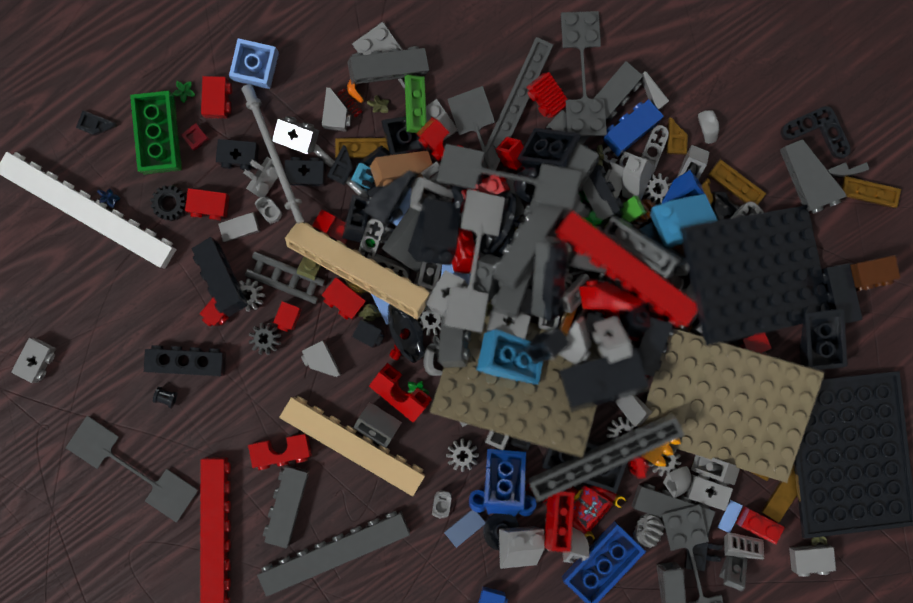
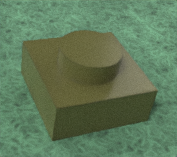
(308, 268)

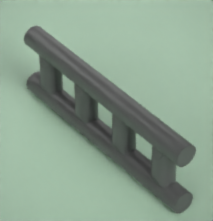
(273, 281)

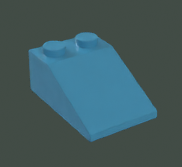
(680, 213)
(505, 358)

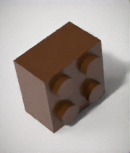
(875, 273)

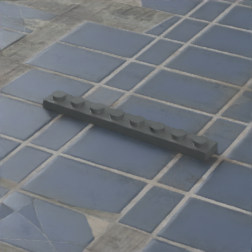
(517, 100)

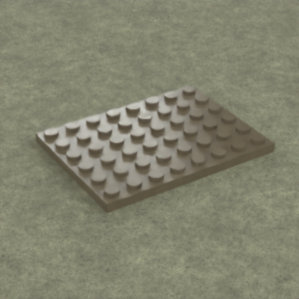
(734, 403)
(515, 407)

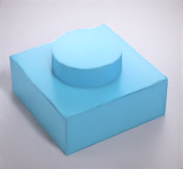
(360, 175)

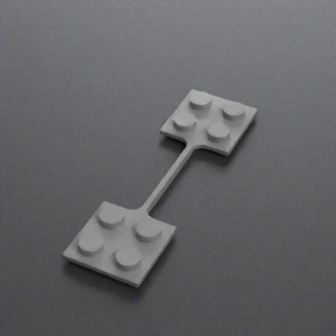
(382, 40)
(466, 306)

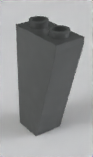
(810, 177)

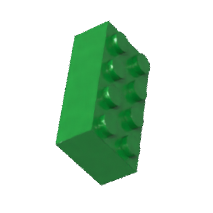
(155, 132)

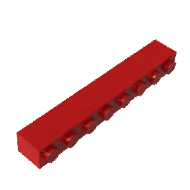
(626, 269)
(214, 530)

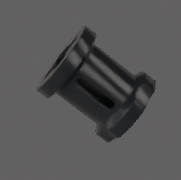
(171, 397)

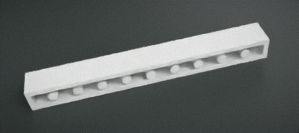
(86, 210)

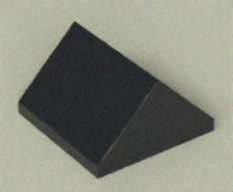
(398, 139)

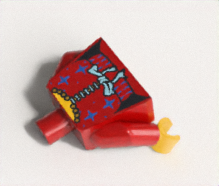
(590, 506)

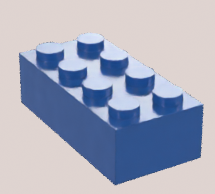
(607, 563)

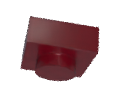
(194, 136)

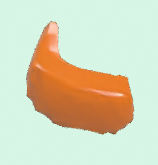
(352, 91)

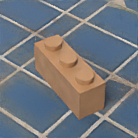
(389, 168)

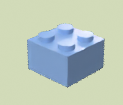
(254, 63)

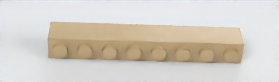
(357, 269)
(353, 446)

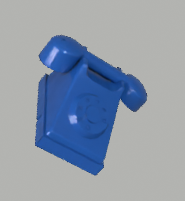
(504, 485)

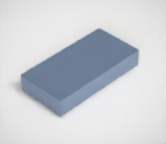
(464, 527)

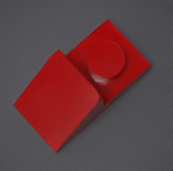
(330, 225)

